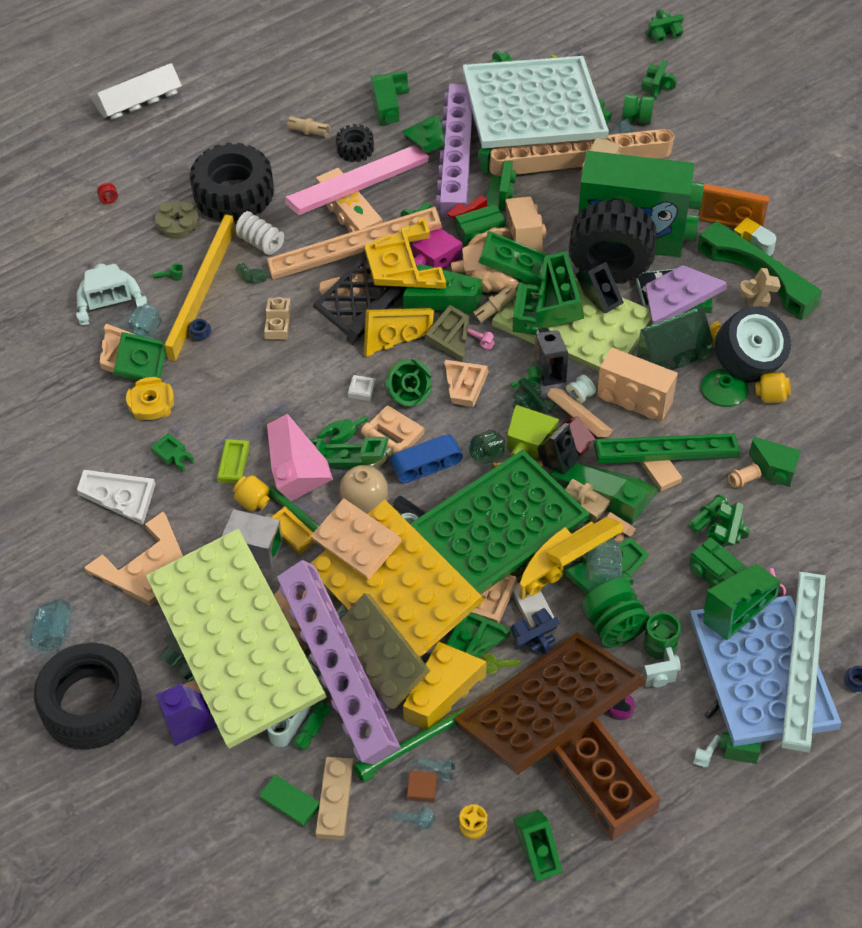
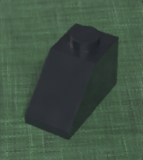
(599, 286)

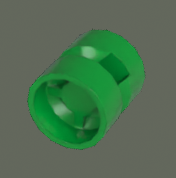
(638, 108)
(661, 632)

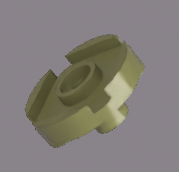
(169, 211)

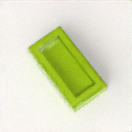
(233, 461)

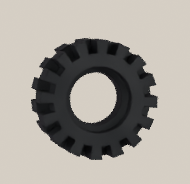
(355, 151)

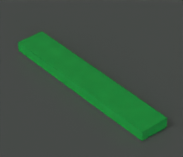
(666, 448)

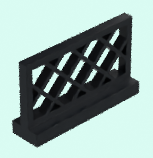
(357, 327)

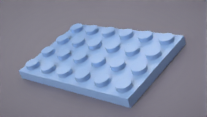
(753, 675)

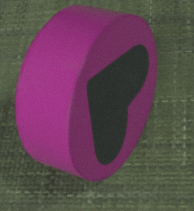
(623, 709)

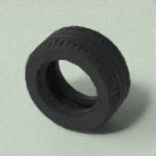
(73, 665)

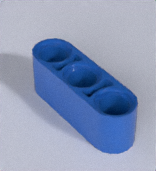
(426, 458)

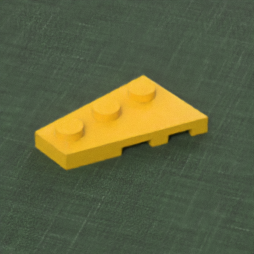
(394, 326)

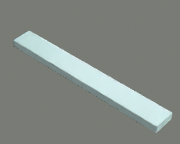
(804, 663)

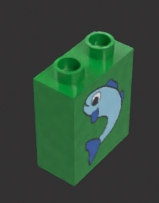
(653, 184)

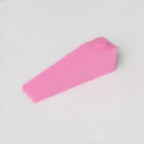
(295, 459)

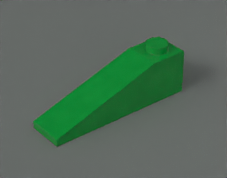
(626, 493)

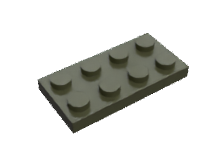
(383, 651)

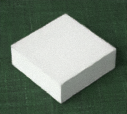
(361, 388)

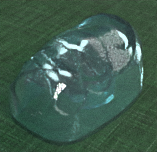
(604, 562)
(50, 625)

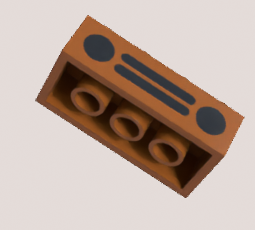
(605, 780)

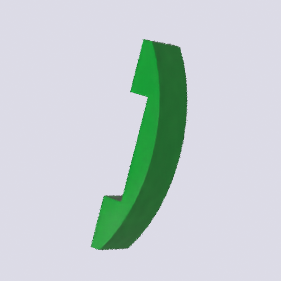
(351, 455)

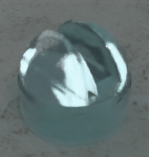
(625, 127)

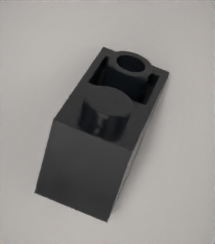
(559, 450)

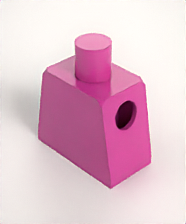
(437, 250)

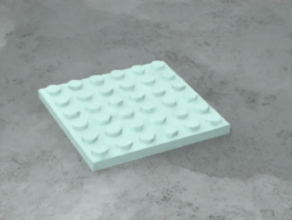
(534, 102)

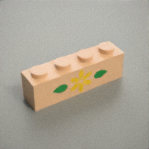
(351, 209)

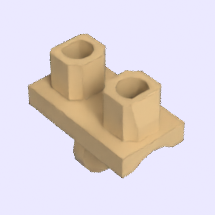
(757, 289)
(588, 499)

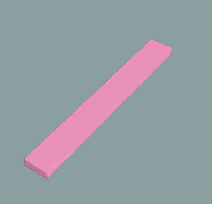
(356, 180)

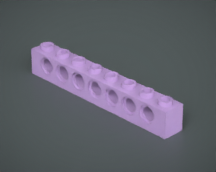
(456, 149)
(381, 739)

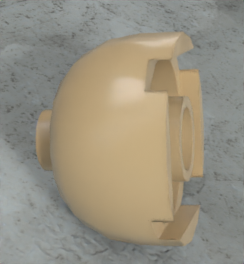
(364, 487)

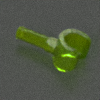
(492, 668)

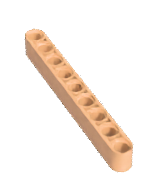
(572, 153)

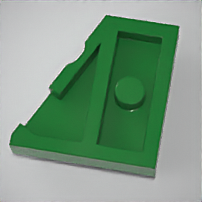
(426, 134)
(477, 635)

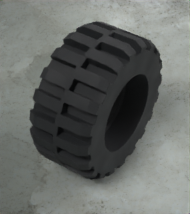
(226, 164)
(614, 223)

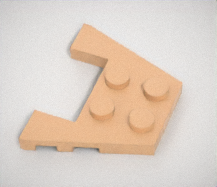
(132, 576)

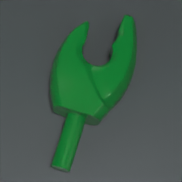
(344, 429)

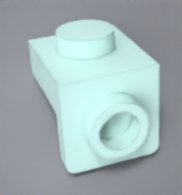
(664, 672)

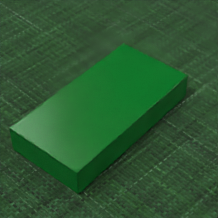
(289, 800)

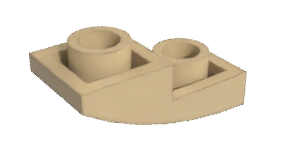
(277, 318)

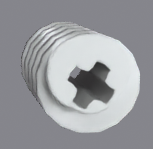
(259, 233)

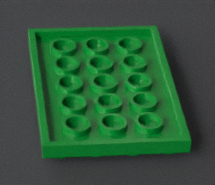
(500, 521)

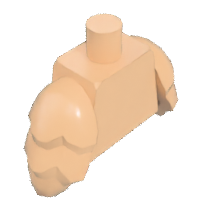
(491, 279)

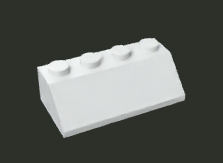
(137, 91)

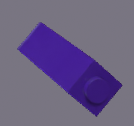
(185, 713)

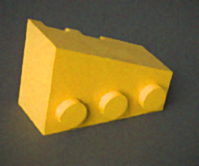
(449, 679)

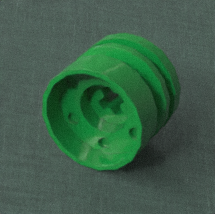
(615, 612)

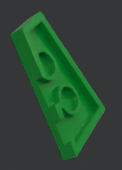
(632, 556)

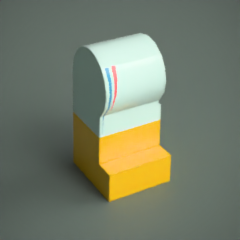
(757, 235)

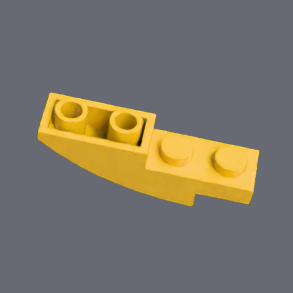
(540, 569)

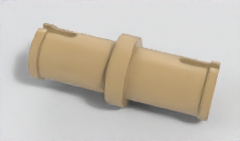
(308, 126)
(495, 304)

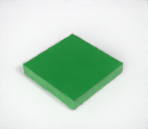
(139, 357)

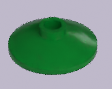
(723, 388)

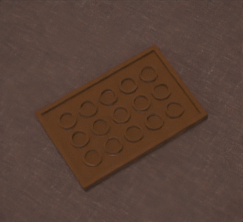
(548, 702)

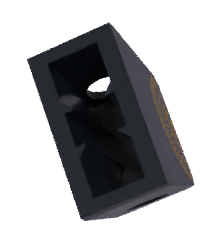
(547, 346)

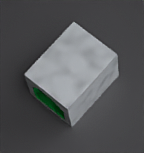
(260, 533)

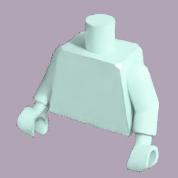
(105, 287)

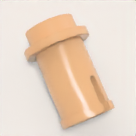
(740, 477)

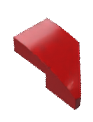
(459, 209)

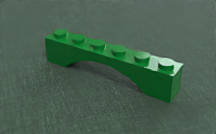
(724, 245)

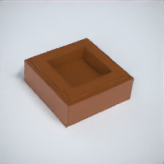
(422, 786)

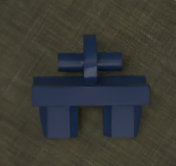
(524, 635)

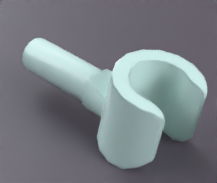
(702, 756)

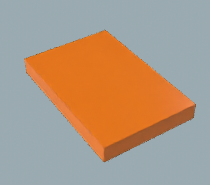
(732, 206)

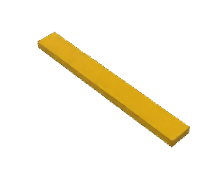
(199, 288)

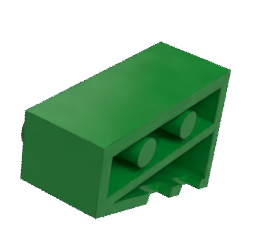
(460, 292)
(559, 293)
(739, 600)

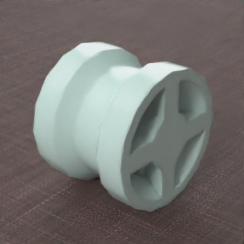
(581, 388)

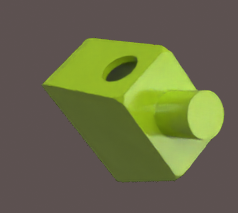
(529, 431)

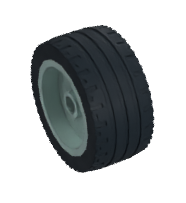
(752, 343)

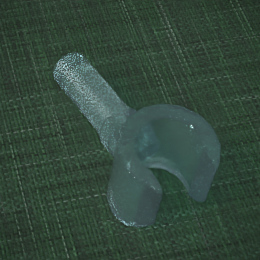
(447, 776)
(423, 819)

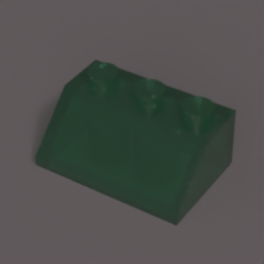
(677, 340)

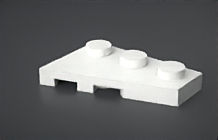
(118, 492)

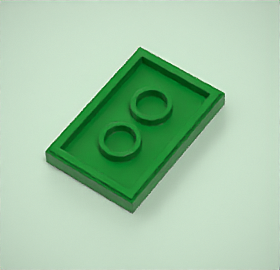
(512, 258)

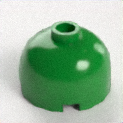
(408, 382)

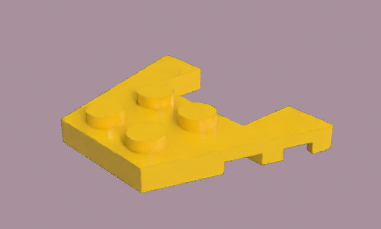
(393, 261)

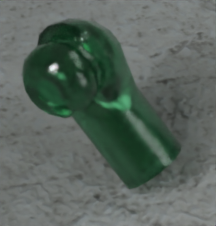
(251, 276)

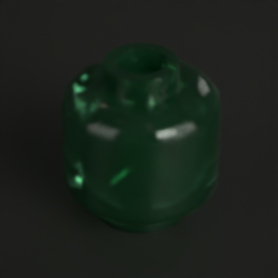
(487, 446)

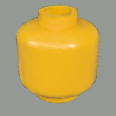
(773, 387)
(251, 493)

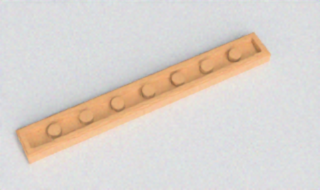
(344, 245)

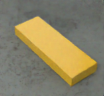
(584, 541)

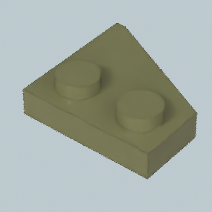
(450, 333)

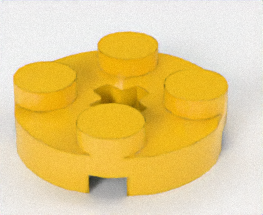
(153, 409)

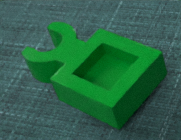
(171, 450)

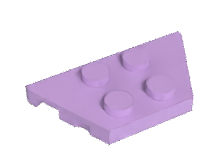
(680, 292)

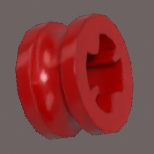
(105, 188)

